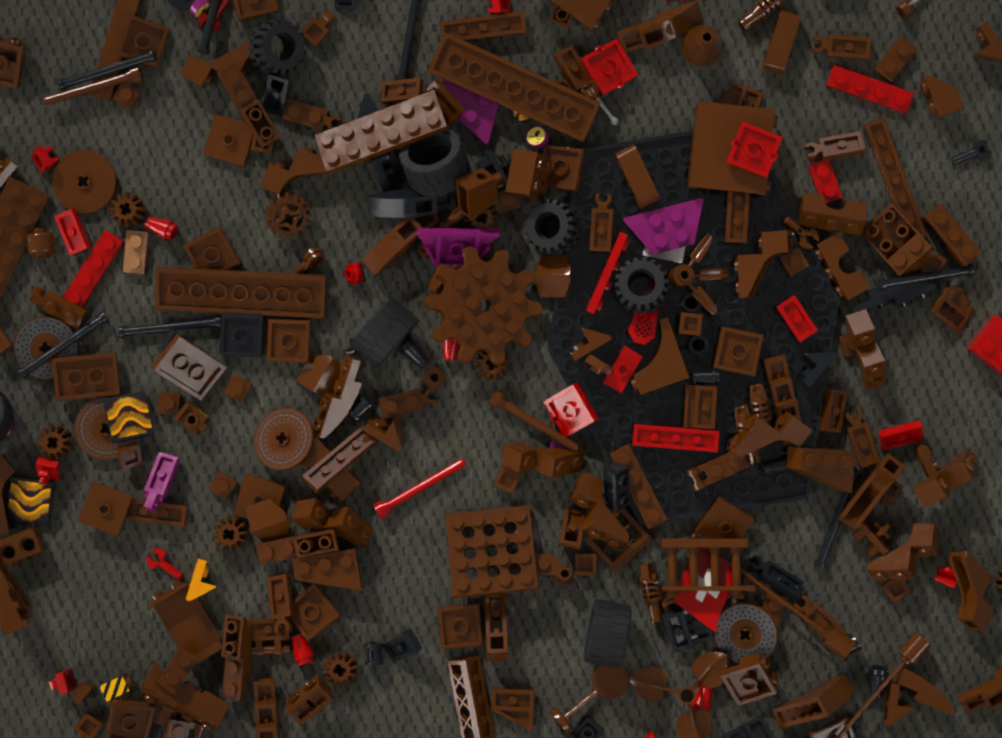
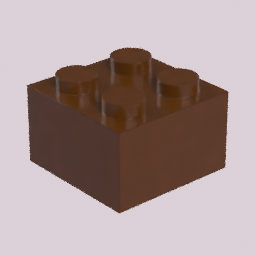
(528, 174)

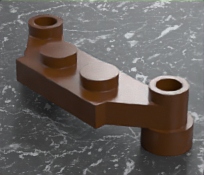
(545, 567)

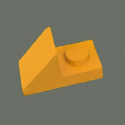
(196, 586)

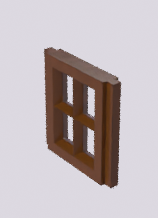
(629, 551)

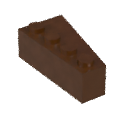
(188, 701)

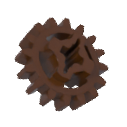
(296, 211)

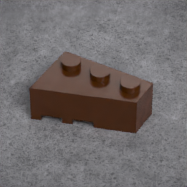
(13, 602)

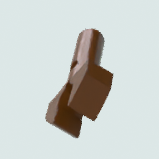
(801, 233)

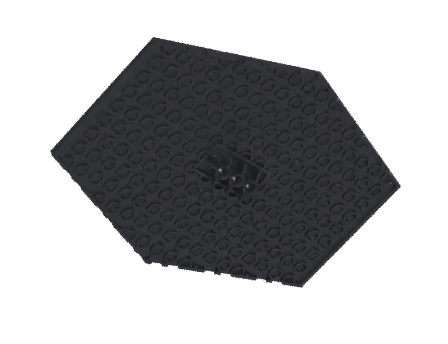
(665, 468)

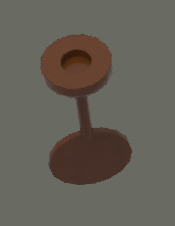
(607, 682)

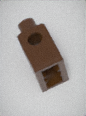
(477, 191)

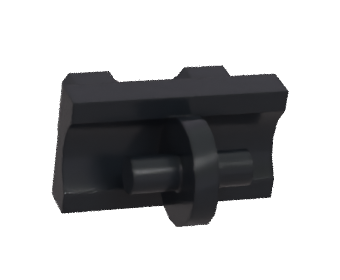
(491, 162)

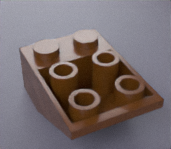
(898, 242)

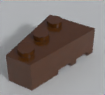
(824, 465)
(332, 568)

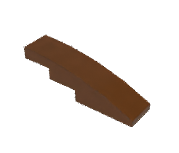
(781, 388)
(266, 708)

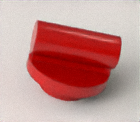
(354, 273)
(946, 577)

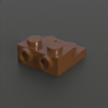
(12, 60)
(750, 679)

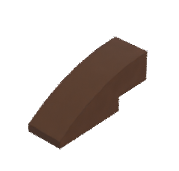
(923, 690)

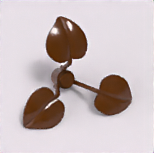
(652, 680)

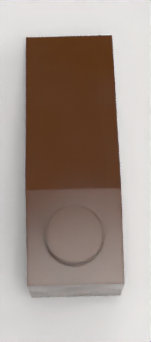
(496, 627)

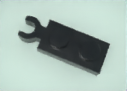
(776, 577)

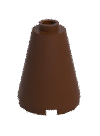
(701, 45)

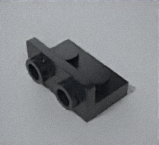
(616, 484)

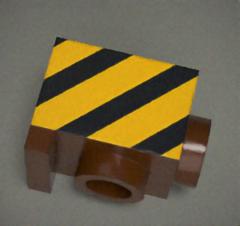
(191, 410)
(117, 687)

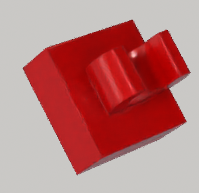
(500, 6)
(42, 159)
(47, 470)
(64, 681)

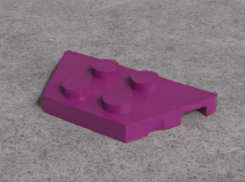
(479, 111)
(667, 227)
(447, 244)

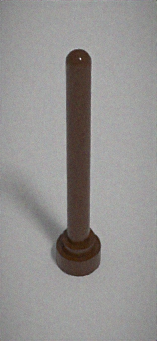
(132, 75)
(499, 400)

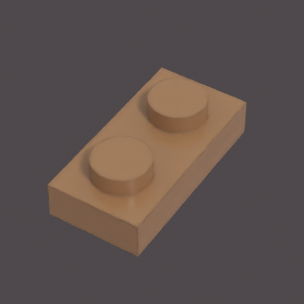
(135, 252)

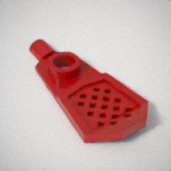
(652, 318)

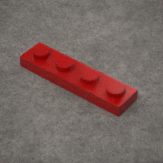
(869, 89)
(93, 269)
(604, 281)
(675, 438)

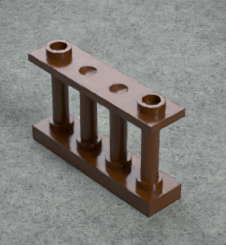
(714, 548)

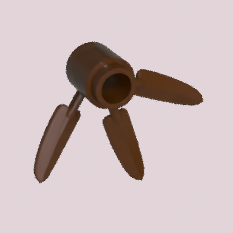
(704, 275)

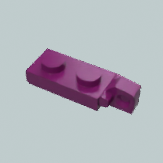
(160, 480)

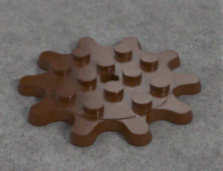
(461, 305)

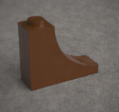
(666, 366)
(814, 704)

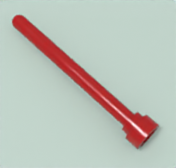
(384, 507)

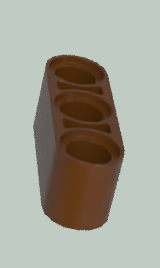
(781, 42)
(637, 176)

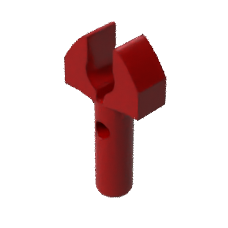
(222, 5)
(163, 563)

